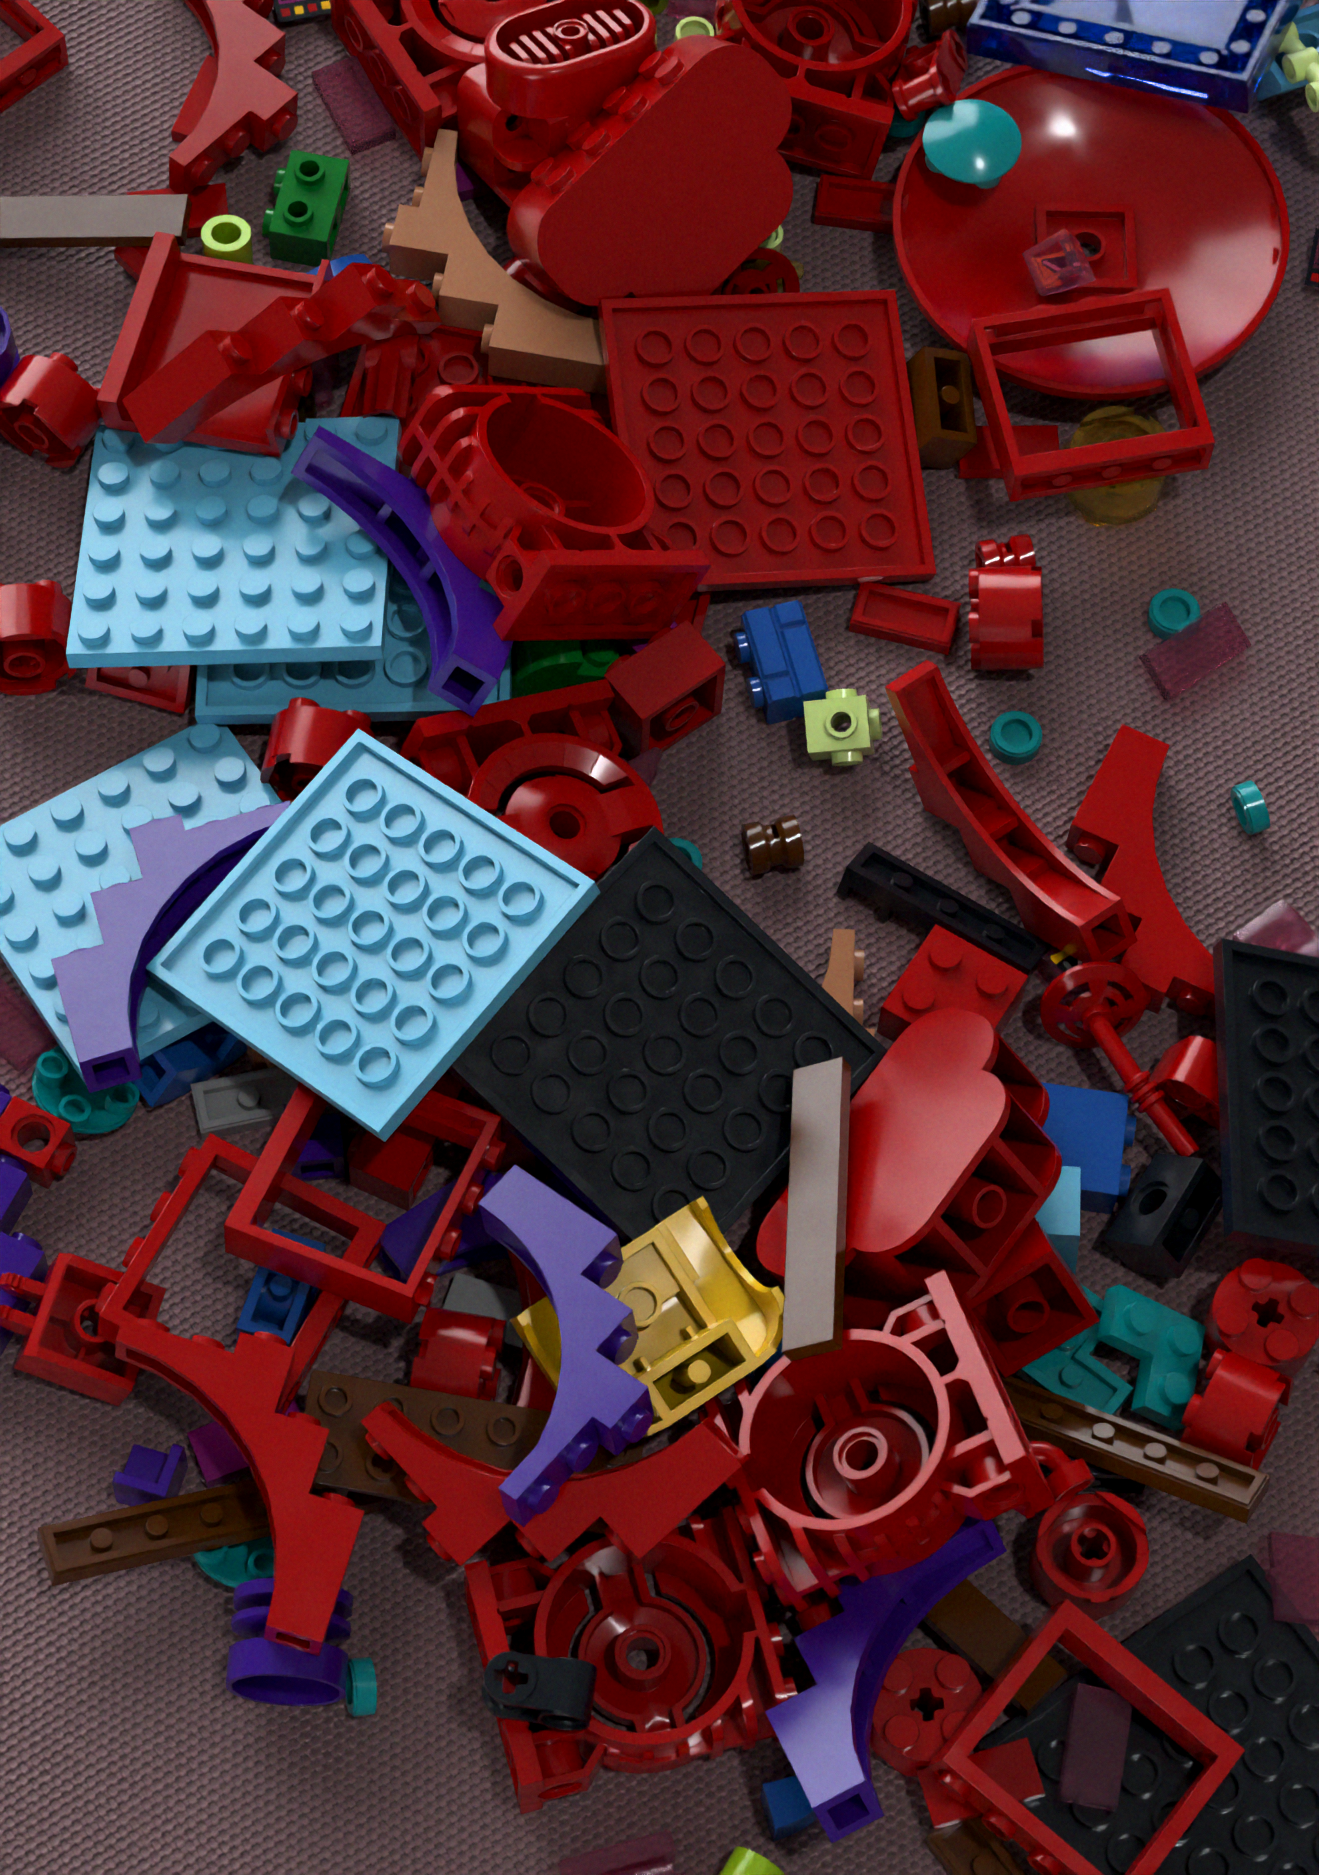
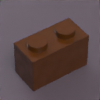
(942, 405)

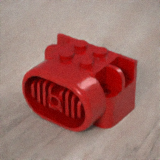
(543, 80)

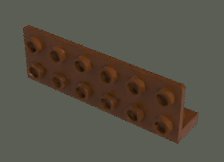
(471, 1426)

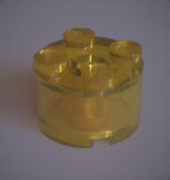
(1123, 501)

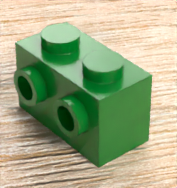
(308, 208)

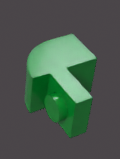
(557, 663)

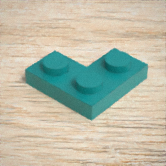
(1165, 1345)
(1076, 1374)

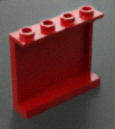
(177, 303)

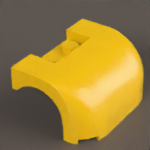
(694, 1313)

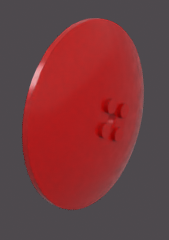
(1148, 180)

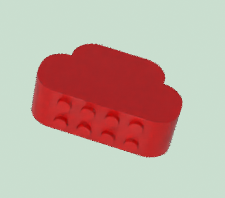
(664, 181)
(938, 1167)

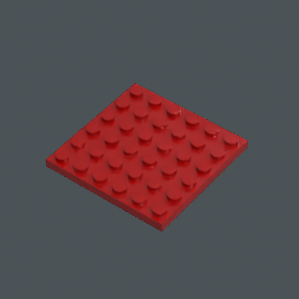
(773, 433)

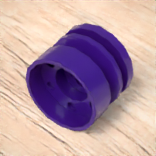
(278, 1673)

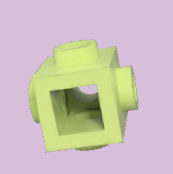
(827, 715)

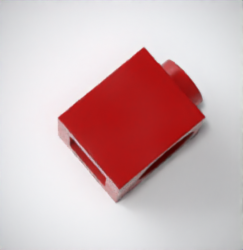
(25, 1122)

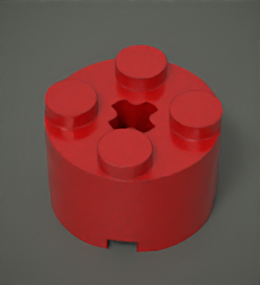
(49, 408)
(1006, 618)
(33, 637)
(304, 742)
(1269, 1294)
(459, 1354)
(1237, 1410)
(1073, 1528)
(921, 1678)

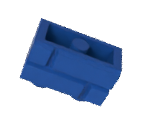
(780, 660)

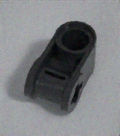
(546, 1691)

